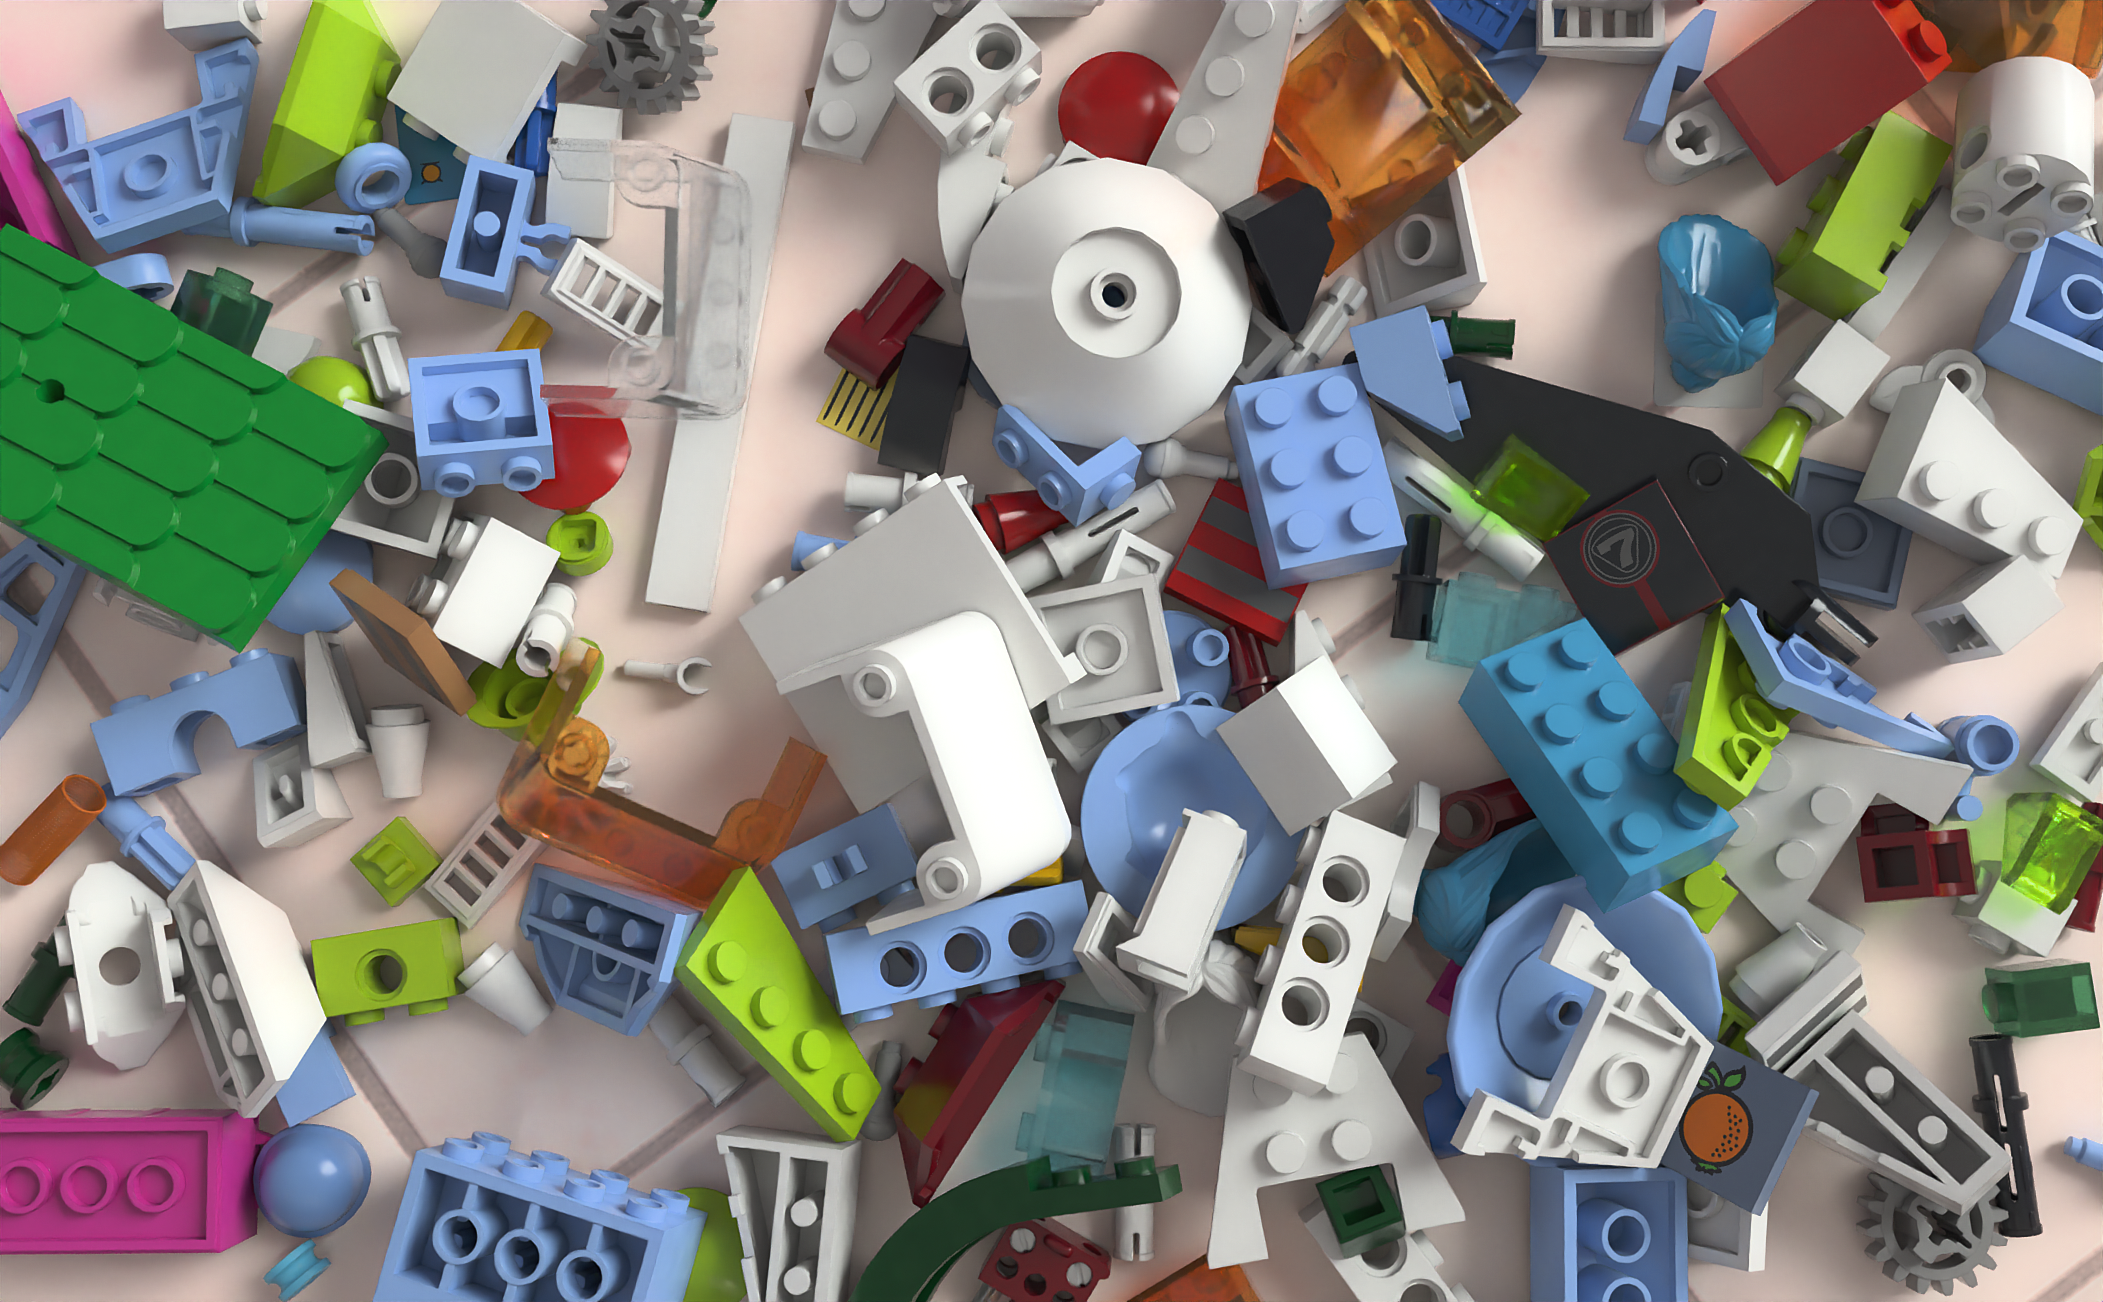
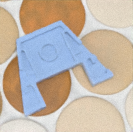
(158, 172)

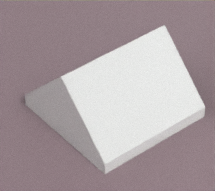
(1428, 253)
(390, 502)
(1306, 746)

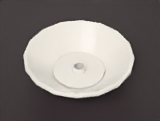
(1066, 354)

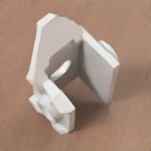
(109, 912)

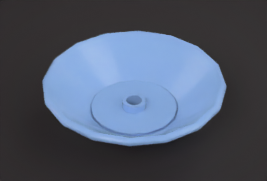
(1508, 1001)

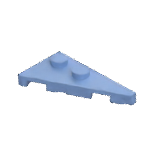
(1821, 687)

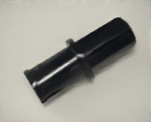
(1417, 579)

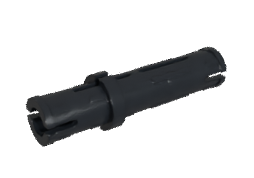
(1992, 1057)

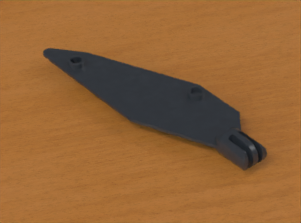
(1737, 517)

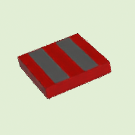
(1224, 570)

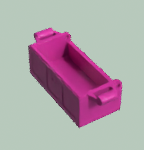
(127, 1180)

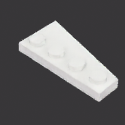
(861, 59)

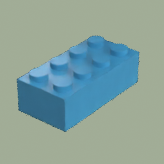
(1594, 764)

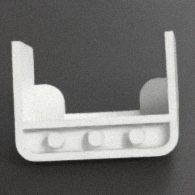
(978, 751)

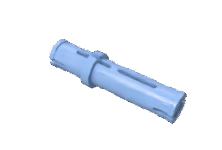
(255, 223)

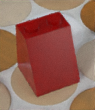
(1825, 77)

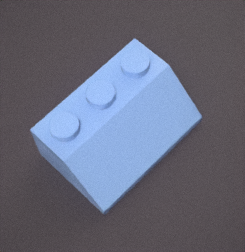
(2050, 321)
(1608, 1234)

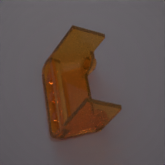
(556, 798)

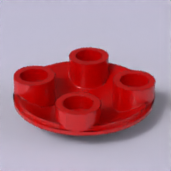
(1117, 106)
(587, 463)

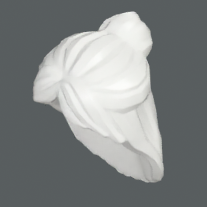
(1198, 1029)

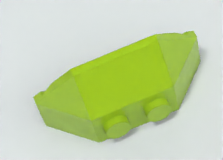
(328, 102)

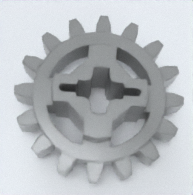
(647, 48)
(1916, 1241)

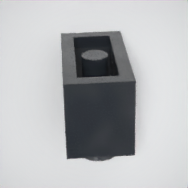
(1284, 248)

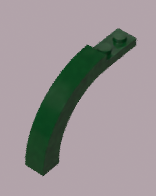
(945, 1229)

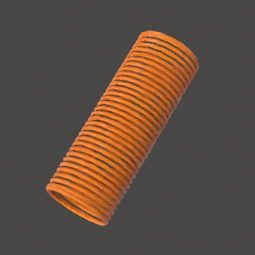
(62, 841)

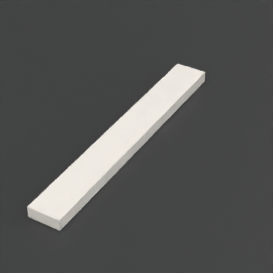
(708, 450)

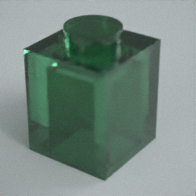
(222, 307)
(2040, 998)

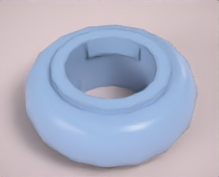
(360, 165)

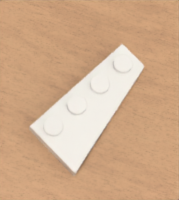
(1229, 103)

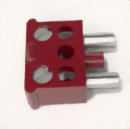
(1045, 1249)

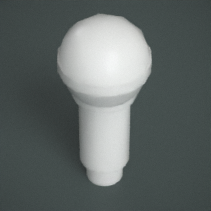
(1171, 459)

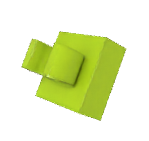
(397, 861)

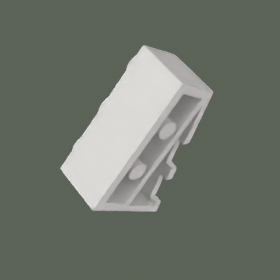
(1964, 484)
(1895, 1118)
(793, 1211)

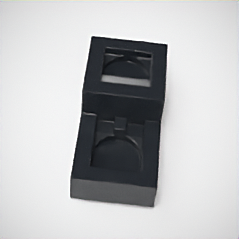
(924, 404)

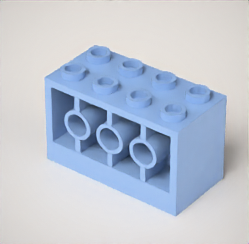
(533, 1230)

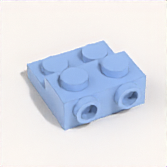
(480, 421)

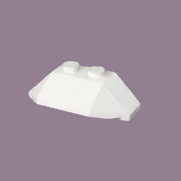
(242, 986)

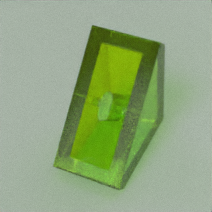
(1527, 490)
(2048, 847)

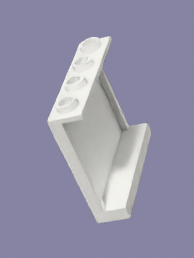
(889, 580)

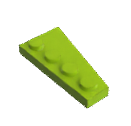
(770, 1000)

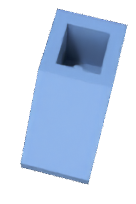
(1406, 372)

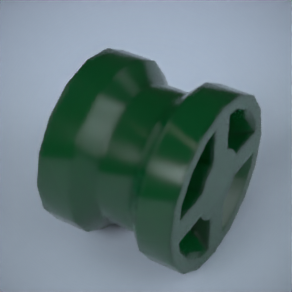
(28, 1068)

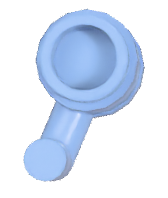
(1987, 747)

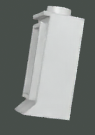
(1186, 900)

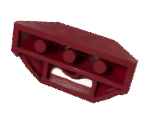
(963, 1076)

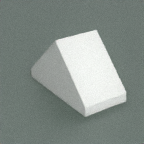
(293, 798)

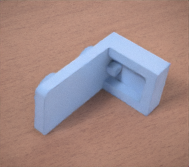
(1062, 485)

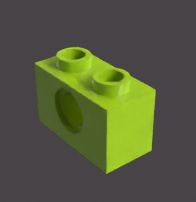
(351, 963)

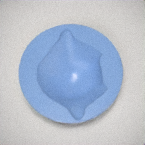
(1138, 802)

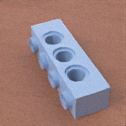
(856, 956)

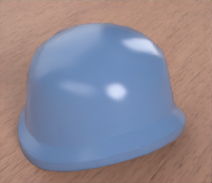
(311, 1179)

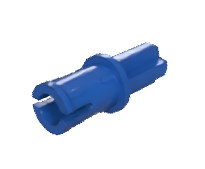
(532, 140)

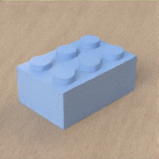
(1314, 476)

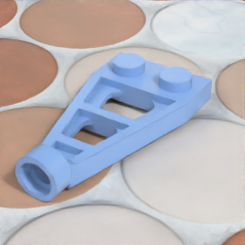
(35, 632)

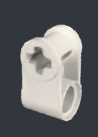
(1707, 142)

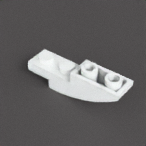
(972, 186)

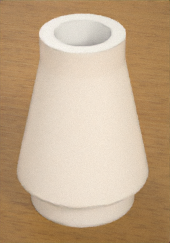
(399, 747)
(1777, 969)
(505, 989)

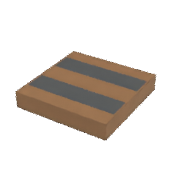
(404, 641)

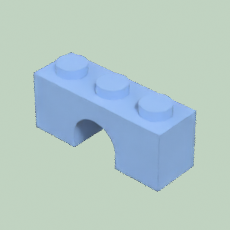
(152, 740)

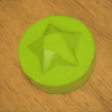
(582, 542)

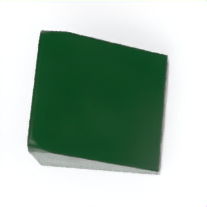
(1361, 1210)

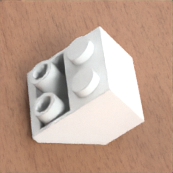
(482, 585)

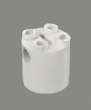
(2023, 151)

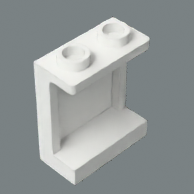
(481, 74)

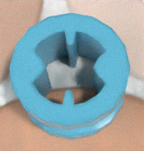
(297, 1270)

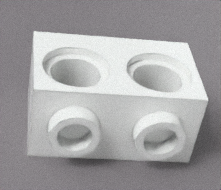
(955, 67)

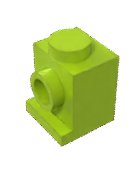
(1703, 895)

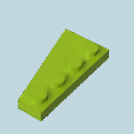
(1726, 721)

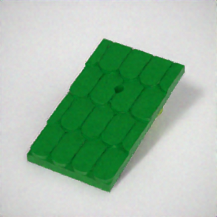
(161, 447)

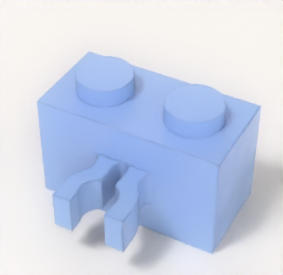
(491, 234)
(847, 867)

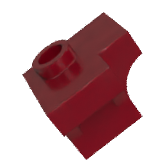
(1909, 860)

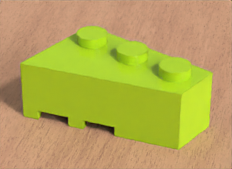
(1860, 216)

